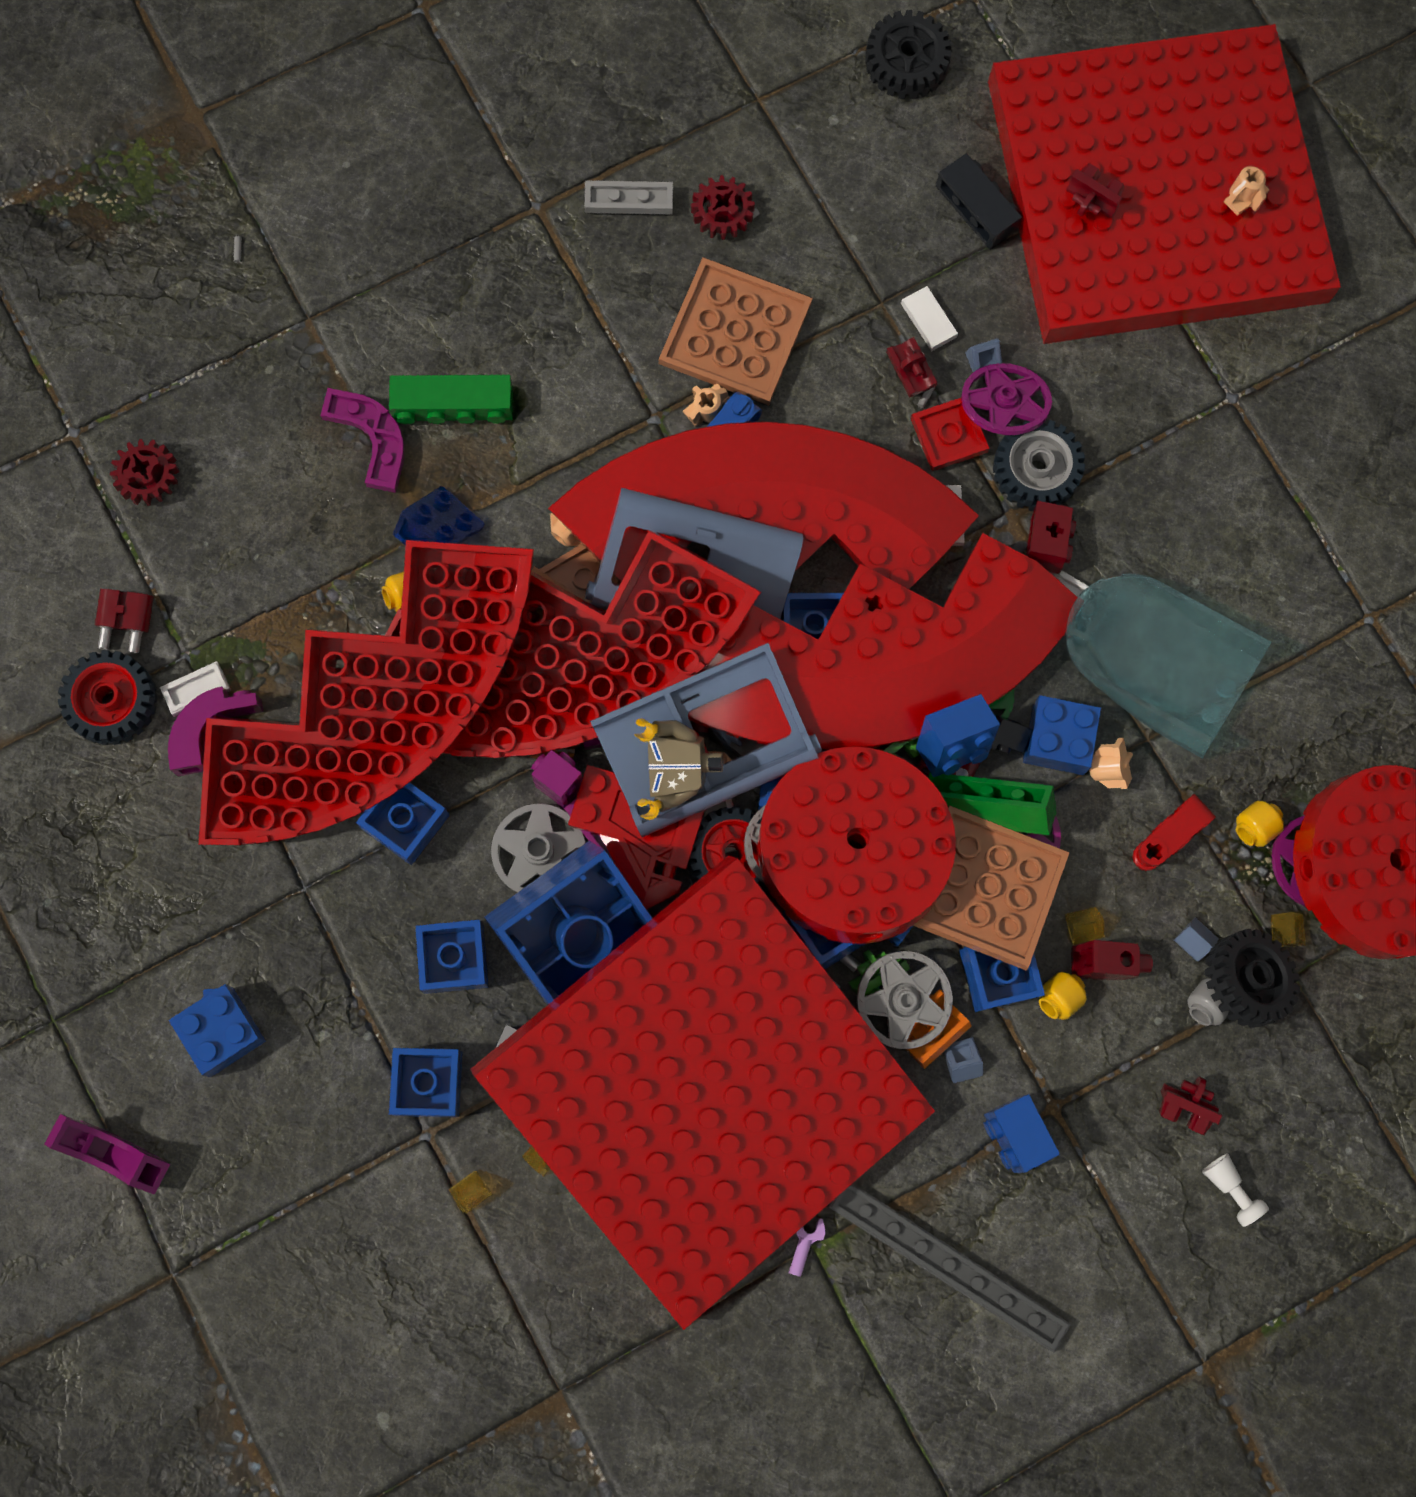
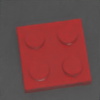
(948, 434)

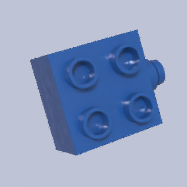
(568, 920)

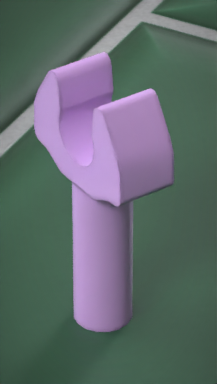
(804, 1245)

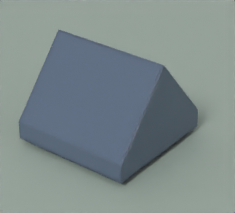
(984, 354)
(1196, 939)

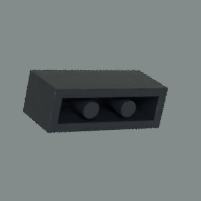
(978, 201)

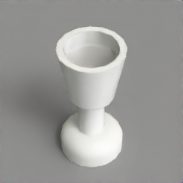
(1227, 1179)

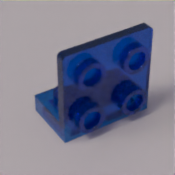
(437, 519)

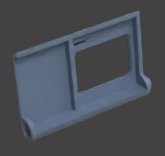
(744, 548)
(630, 755)

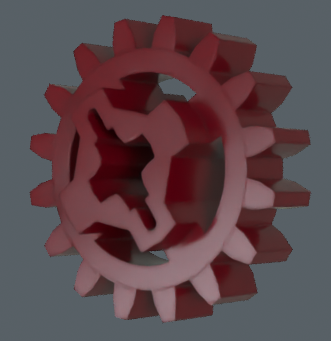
(723, 212)
(159, 470)

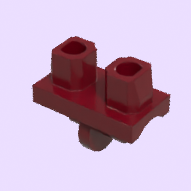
(1092, 194)
(911, 367)
(1202, 1111)

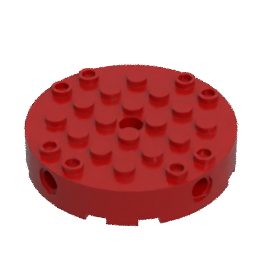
(1360, 861)
(848, 890)

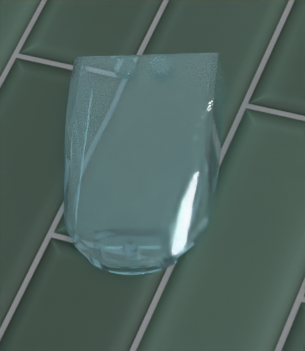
(1162, 656)

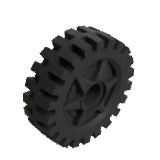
(912, 35)
(1252, 978)

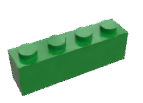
(451, 398)
(1003, 802)

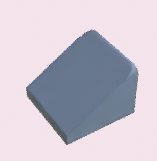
(963, 1060)

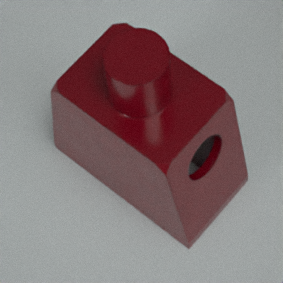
(1109, 960)

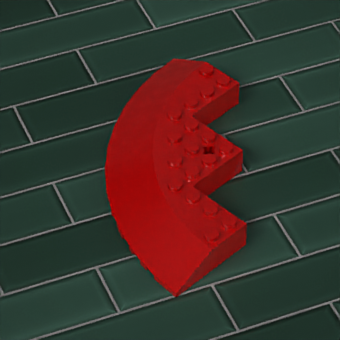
(787, 478)
(587, 662)
(891, 667)
(382, 713)

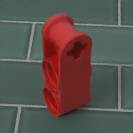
(1173, 833)

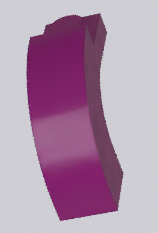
(188, 732)
(108, 1152)

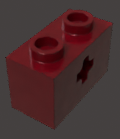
(1050, 534)

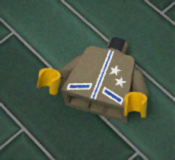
(675, 764)

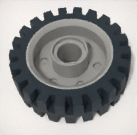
(1028, 484)

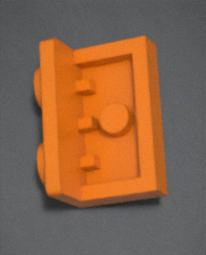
(954, 1029)

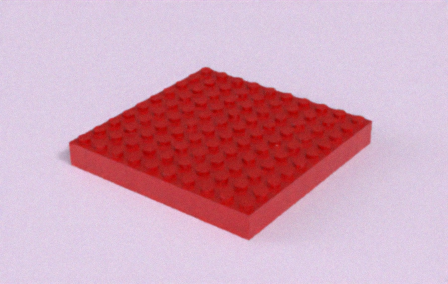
(1177, 132)
(704, 1090)

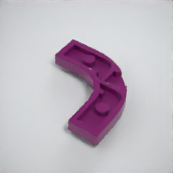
(378, 424)

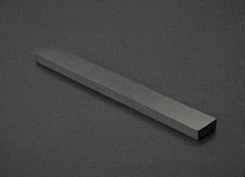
(951, 1267)

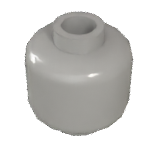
(1202, 1006)

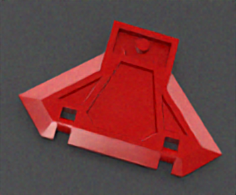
(605, 812)

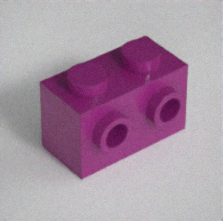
(557, 777)

